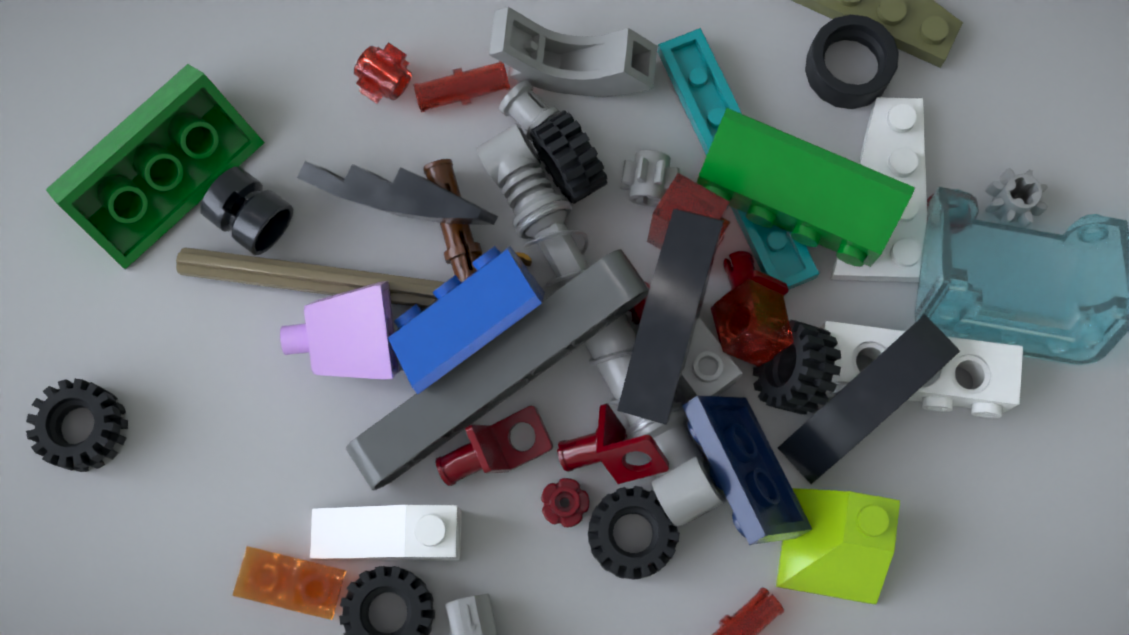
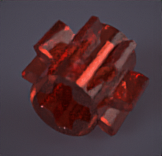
(382, 73)

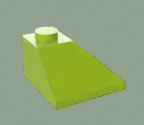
(846, 548)

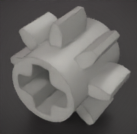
(648, 177)
(1016, 198)

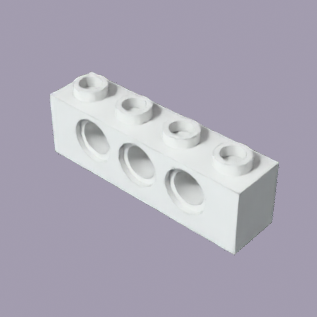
(993, 368)

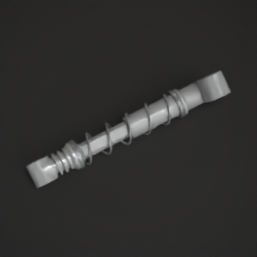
(540, 214)

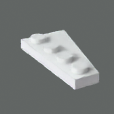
(897, 149)

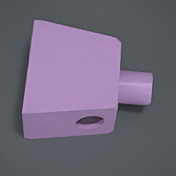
(347, 334)

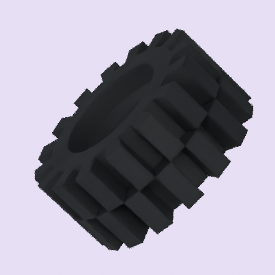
(569, 156)
(801, 372)
(49, 422)
(602, 540)
(383, 580)

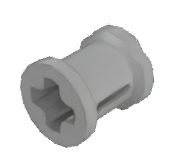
(526, 107)

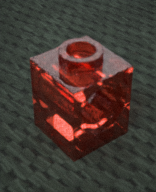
(753, 323)

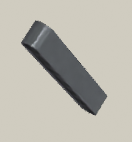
(498, 369)

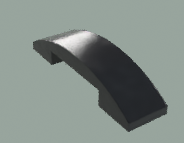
(869, 399)

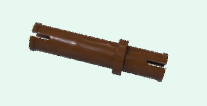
(457, 237)

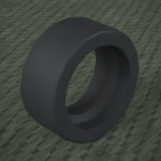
(861, 30)

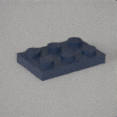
(746, 469)

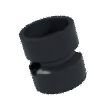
(240, 205)

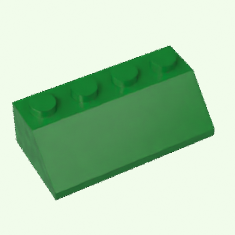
(155, 165)
(803, 189)

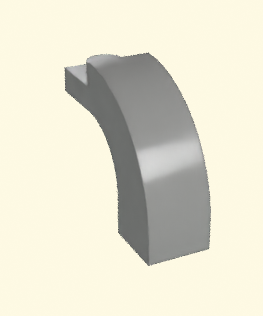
(571, 64)

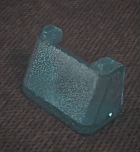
(1023, 285)

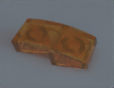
(289, 583)

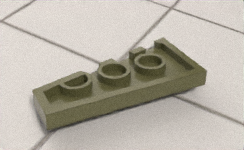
(917, 25)

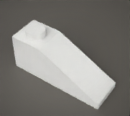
(387, 533)

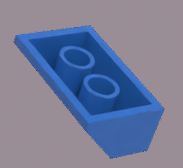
(464, 316)

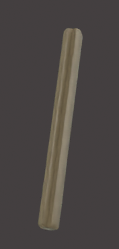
(300, 276)

